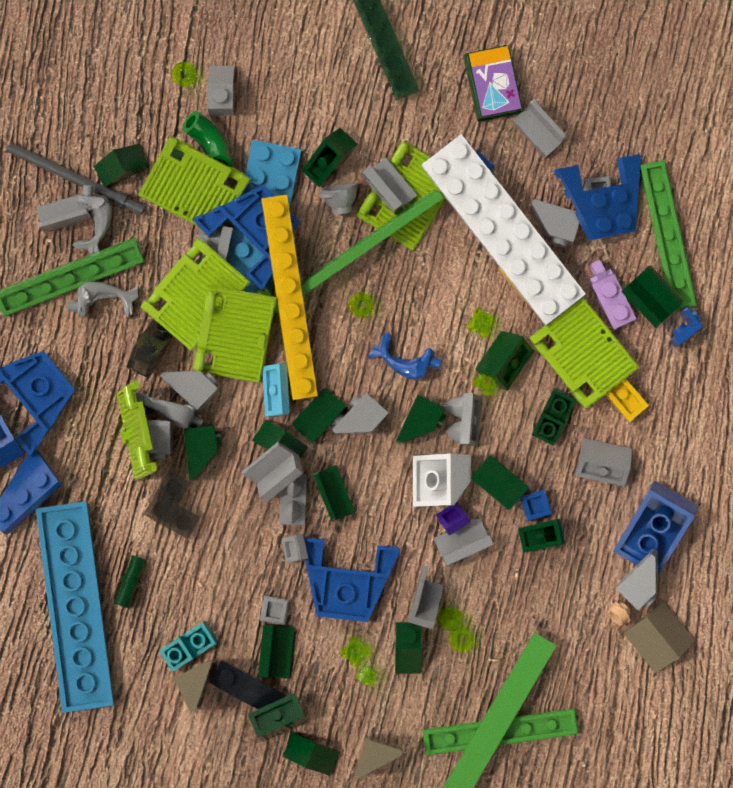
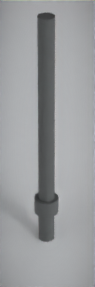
(119, 199)

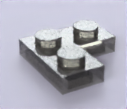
(166, 509)

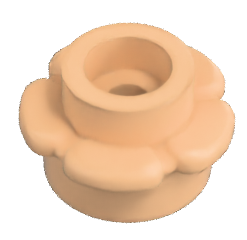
(619, 613)

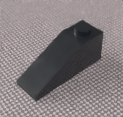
(244, 686)

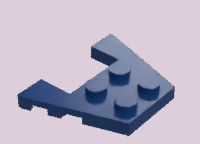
(607, 209)
(248, 218)
(41, 391)
(346, 592)

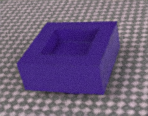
(453, 518)

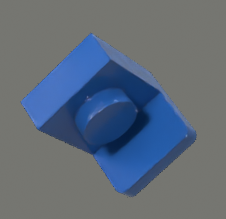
(684, 332)

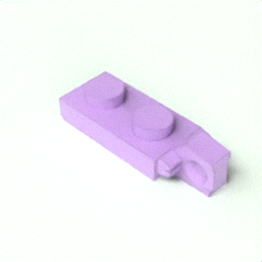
(610, 296)

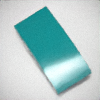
(188, 646)

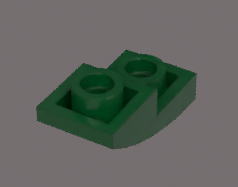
(553, 416)

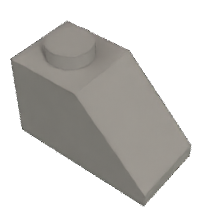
(221, 90)
(556, 222)
(192, 386)
(161, 438)
(641, 582)

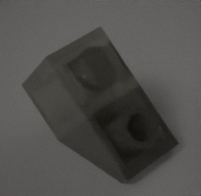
(149, 349)

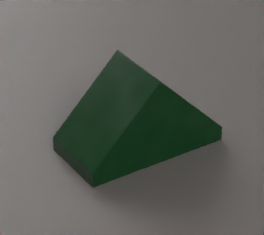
(121, 164)
(271, 434)
(541, 535)
(310, 754)

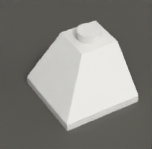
(440, 478)

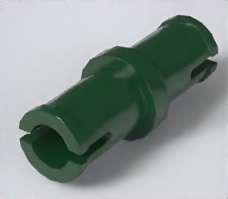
(130, 581)

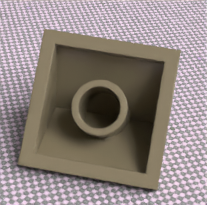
(659, 637)
(194, 683)
(374, 755)

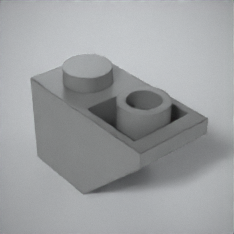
(362, 418)

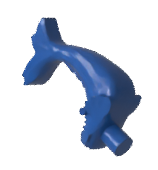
(412, 369)

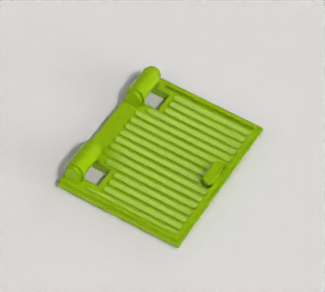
(420, 182)
(191, 184)
(187, 289)
(235, 333)
(584, 352)
(135, 431)

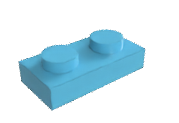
(276, 390)

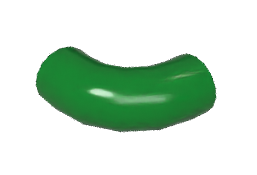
(208, 137)

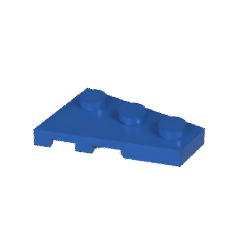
(27, 491)

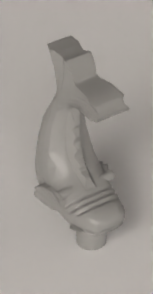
(101, 210)
(93, 291)
(180, 414)

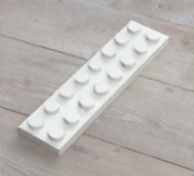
(503, 229)

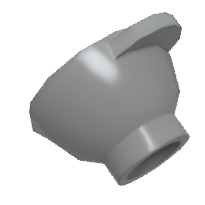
(339, 197)

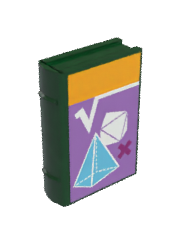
(492, 83)

